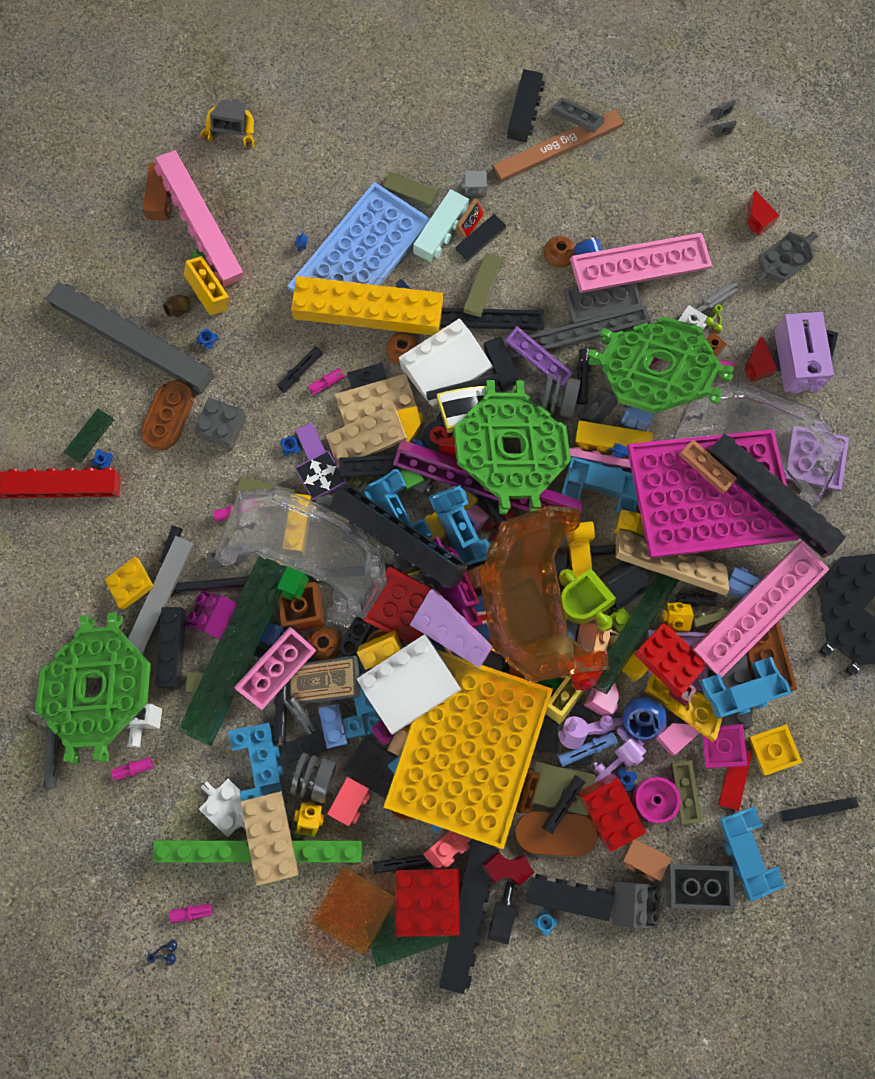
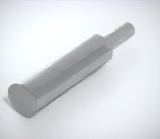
(720, 296)

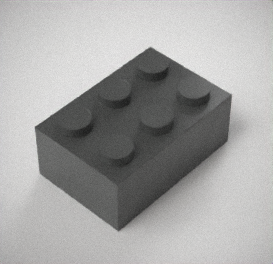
(700, 887)

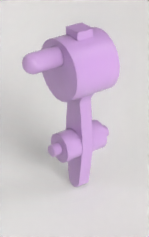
(576, 730)
(628, 752)

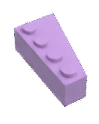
(449, 628)

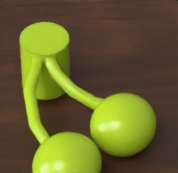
(709, 321)

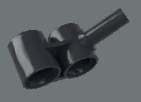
(503, 917)

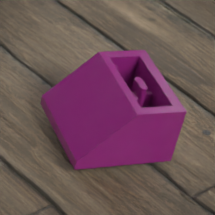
(211, 614)

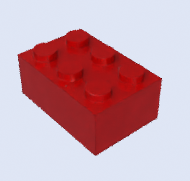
(611, 812)

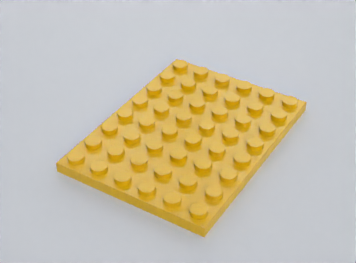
(471, 753)

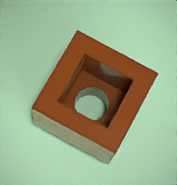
(716, 343)

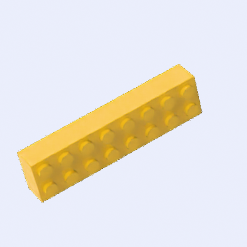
(367, 305)

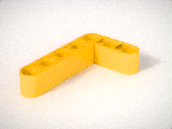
(579, 548)

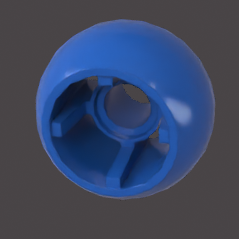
(645, 726)

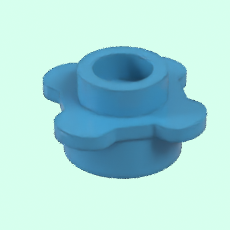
(551, 922)

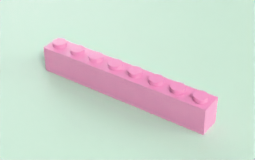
(199, 219)

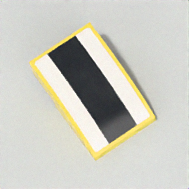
(457, 403)

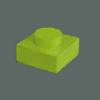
(619, 620)

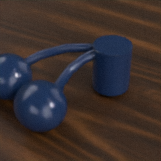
(170, 958)

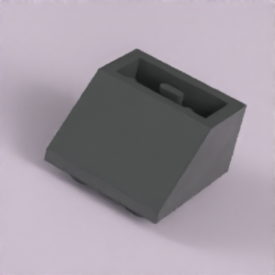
(636, 905)

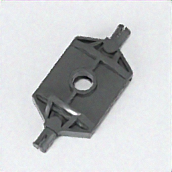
(794, 249)

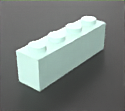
(440, 226)

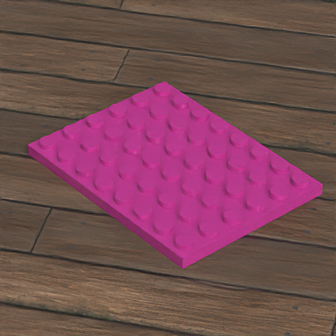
(688, 513)

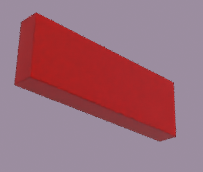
(734, 785)

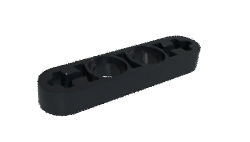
(819, 809)

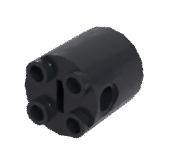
(625, 583)

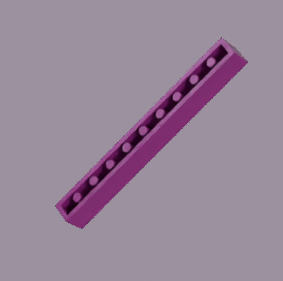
(445, 469)

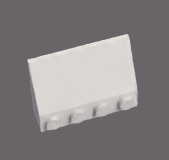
(445, 360)
(408, 684)

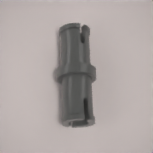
(300, 715)

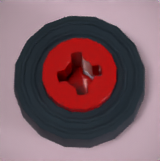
(432, 429)

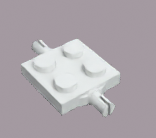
(224, 807)

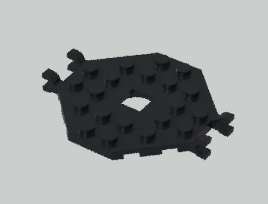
(843, 600)

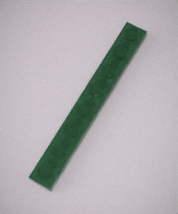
(635, 630)

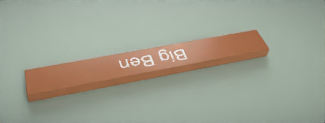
(554, 147)

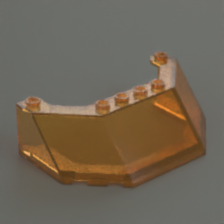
(526, 600)

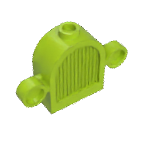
(586, 599)

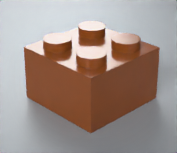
(303, 613)

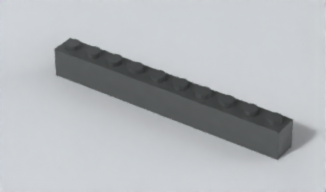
(130, 337)

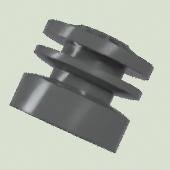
(560, 395)
(313, 777)

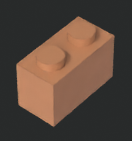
(645, 859)

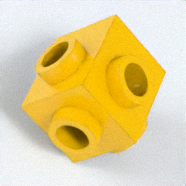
(678, 616)
(308, 819)

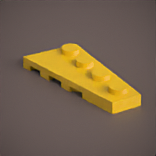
(697, 713)

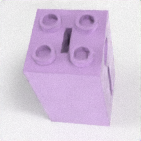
(803, 352)

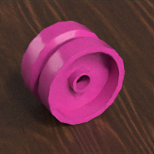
(666, 806)

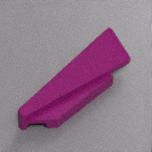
(461, 596)

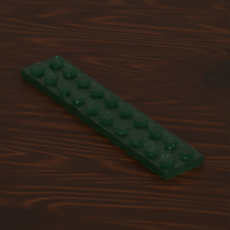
(233, 652)

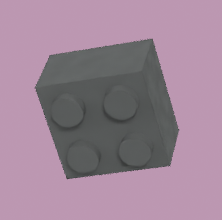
(220, 423)

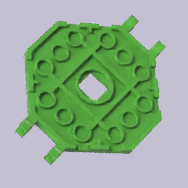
(686, 378)
(507, 475)
(62, 688)

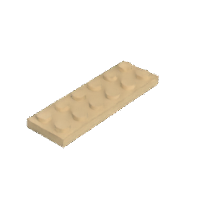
(683, 567)

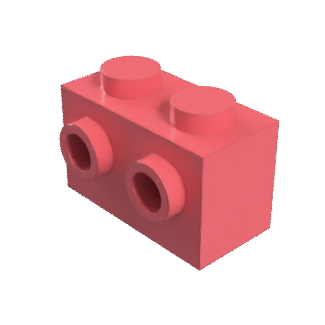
(349, 802)
(445, 848)

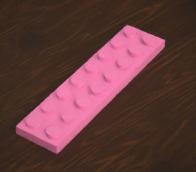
(640, 262)
(760, 609)

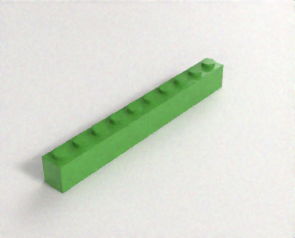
(239, 851)

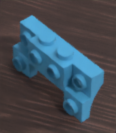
(602, 480)
(385, 494)
(458, 528)
(753, 693)
(366, 713)
(263, 759)
(745, 854)

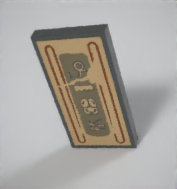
(326, 681)

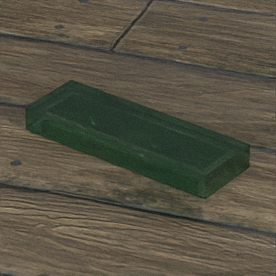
(89, 436)

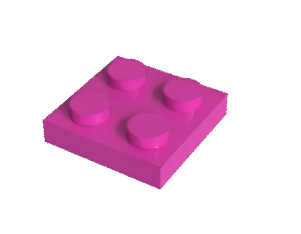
(727, 749)

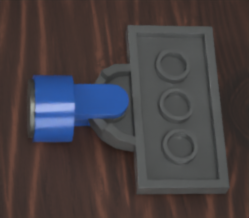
(599, 302)

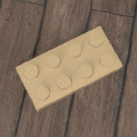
(368, 399)
(367, 435)
(269, 838)

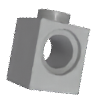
(474, 183)

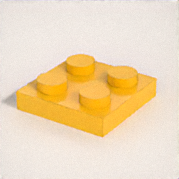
(129, 583)
(774, 750)

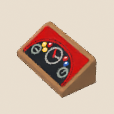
(470, 219)

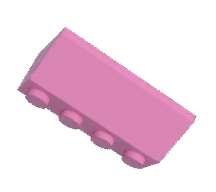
(275, 668)

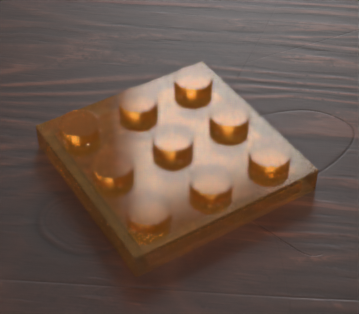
(354, 910)

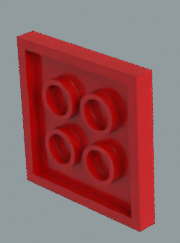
(398, 605)
(670, 659)
(427, 903)

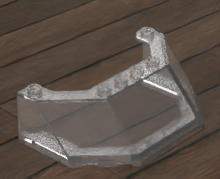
(804, 442)
(308, 540)

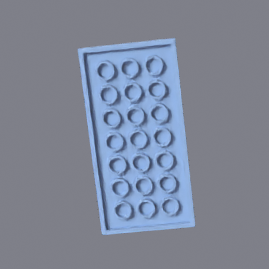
(367, 240)

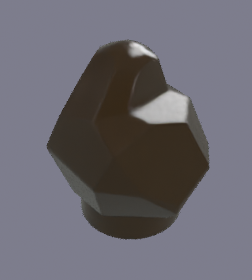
(176, 305)

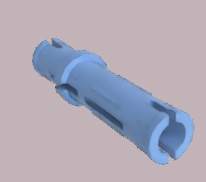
(609, 740)

